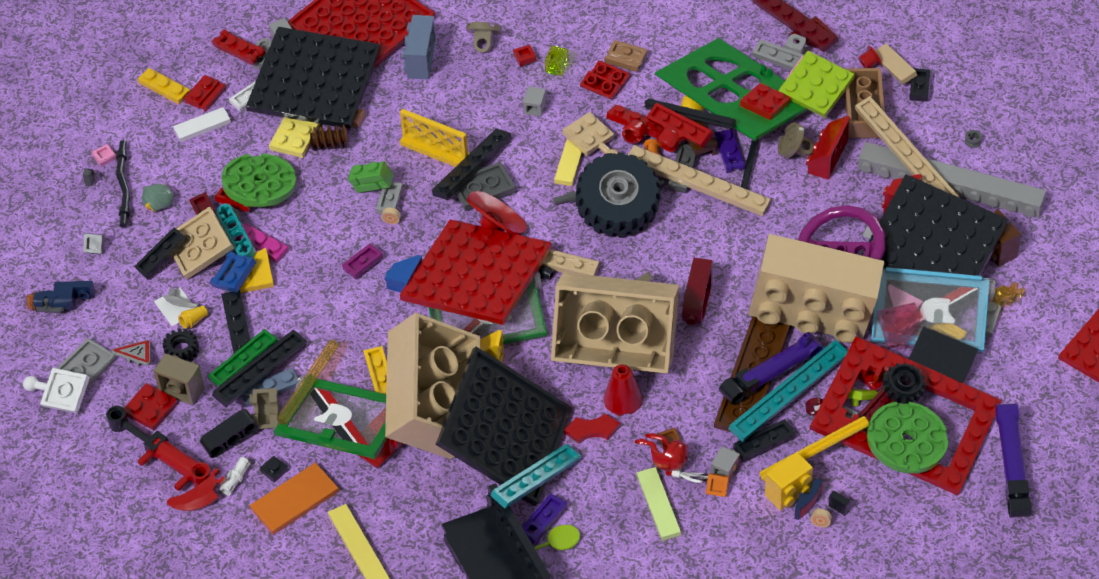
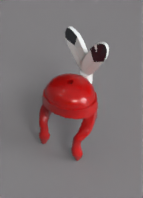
(673, 457)

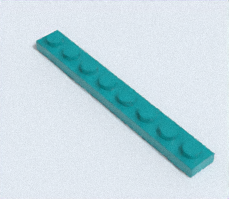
(788, 391)

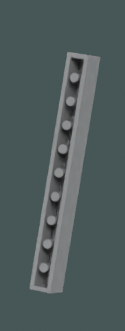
(965, 182)

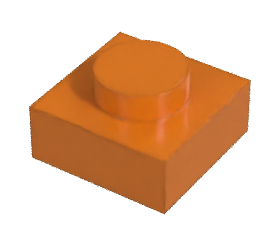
(717, 484)

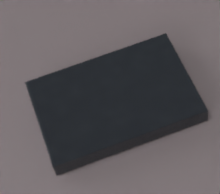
(943, 354)

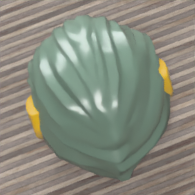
(157, 197)

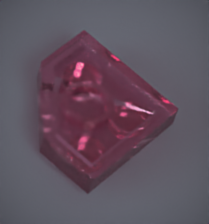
(898, 324)

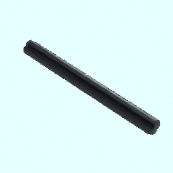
(694, 114)

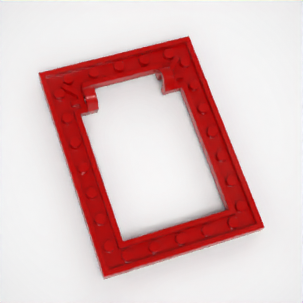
(868, 356)

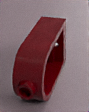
(697, 291)

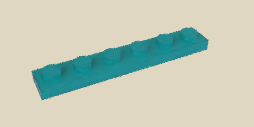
(535, 475)

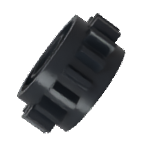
(907, 374)

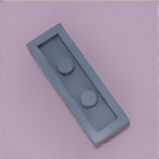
(282, 381)

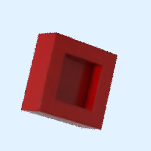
(524, 55)

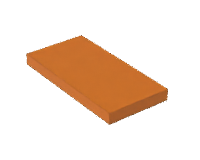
(294, 498)

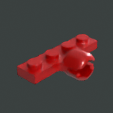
(635, 125)
(677, 128)

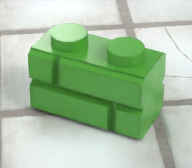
(370, 176)

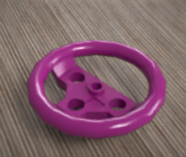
(874, 249)

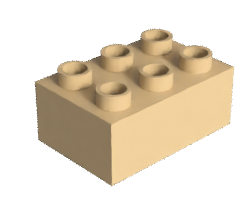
(815, 288)
(614, 322)
(422, 378)

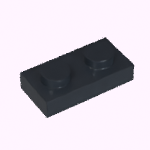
(920, 85)

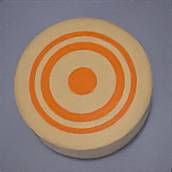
(390, 215)
(821, 518)

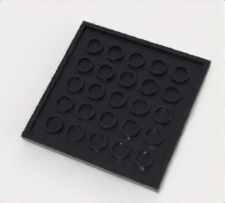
(313, 77)
(937, 231)
(501, 421)

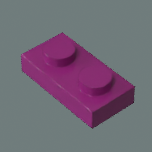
(362, 261)

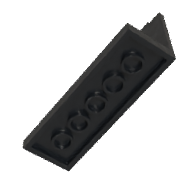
(493, 544)

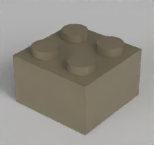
(179, 378)

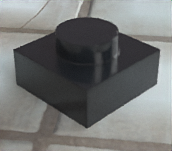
(273, 469)

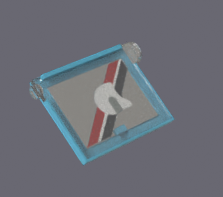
(944, 302)

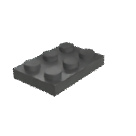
(490, 180)

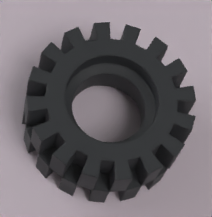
(181, 337)

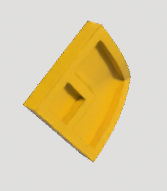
(260, 275)

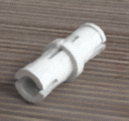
(235, 476)

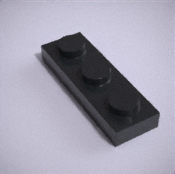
(161, 253)
(764, 440)

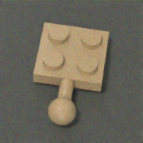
(589, 135)

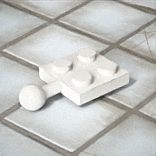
(62, 391)

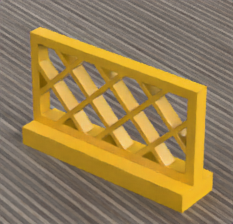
(427, 144)

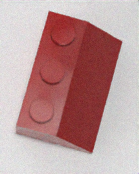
(829, 148)

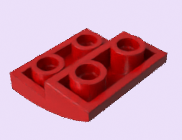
(605, 80)

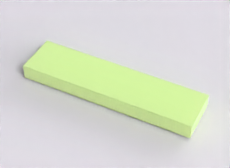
(658, 504)

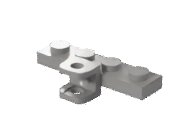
(781, 56)

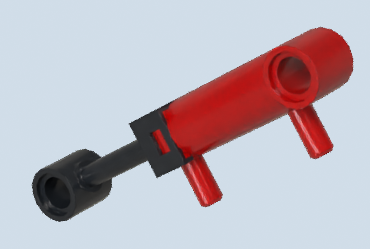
(159, 448)

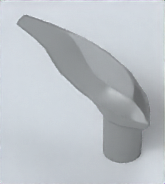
(177, 301)

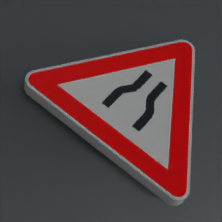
(135, 352)

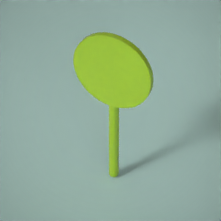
(561, 538)

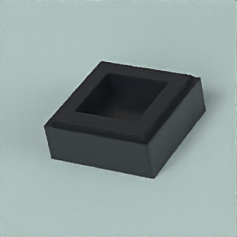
(839, 503)

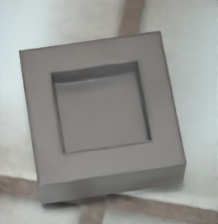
(93, 243)

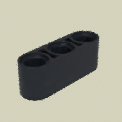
(228, 433)

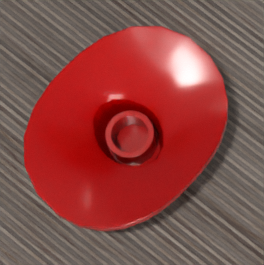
(496, 213)

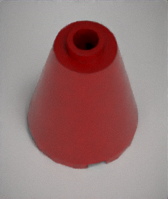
(622, 392)

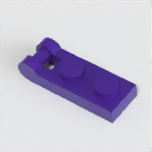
(729, 150)
(544, 518)

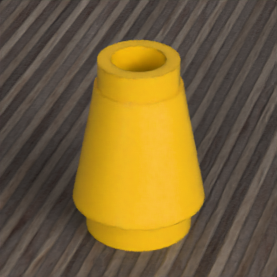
(192, 316)

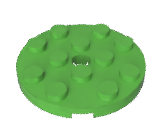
(275, 177)
(907, 456)

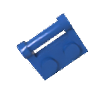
(236, 275)

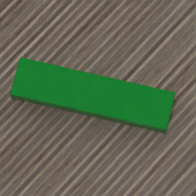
(242, 357)

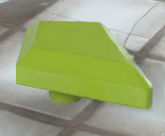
(861, 394)

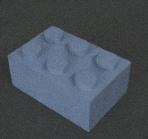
(419, 47)

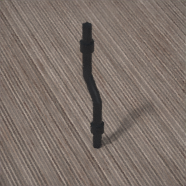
(124, 210)

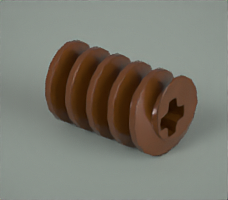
(329, 137)

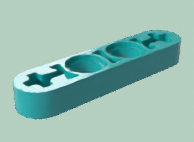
(236, 231)

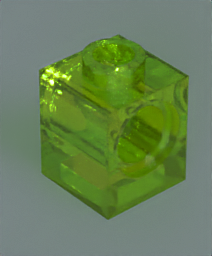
(556, 60)

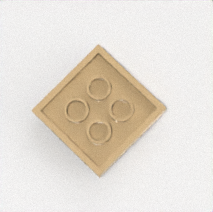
(204, 245)

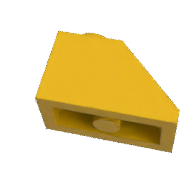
(493, 345)

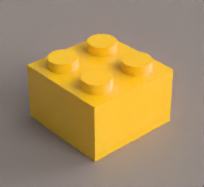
(788, 480)

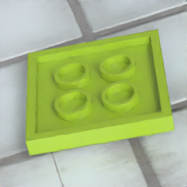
(817, 84)

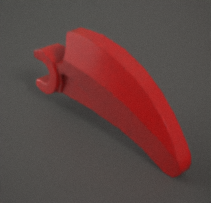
(199, 496)

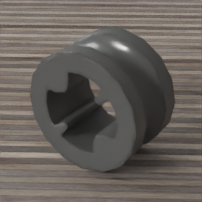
(975, 142)

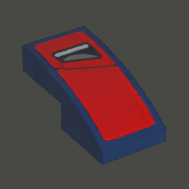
(807, 501)

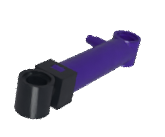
(748, 381)
(1016, 484)

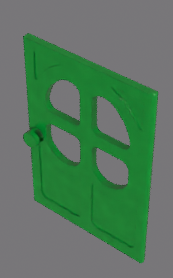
(747, 122)

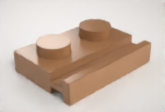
(625, 56)

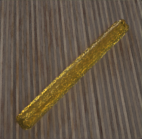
(307, 382)

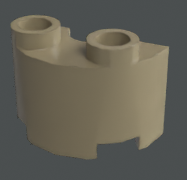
(265, 407)

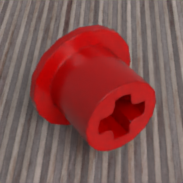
(869, 58)

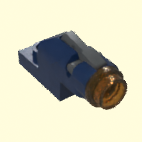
(61, 298)

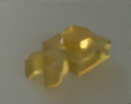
(1006, 295)

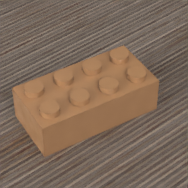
(865, 84)

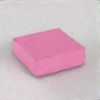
(104, 155)

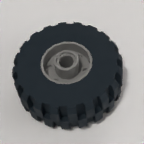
(618, 194)

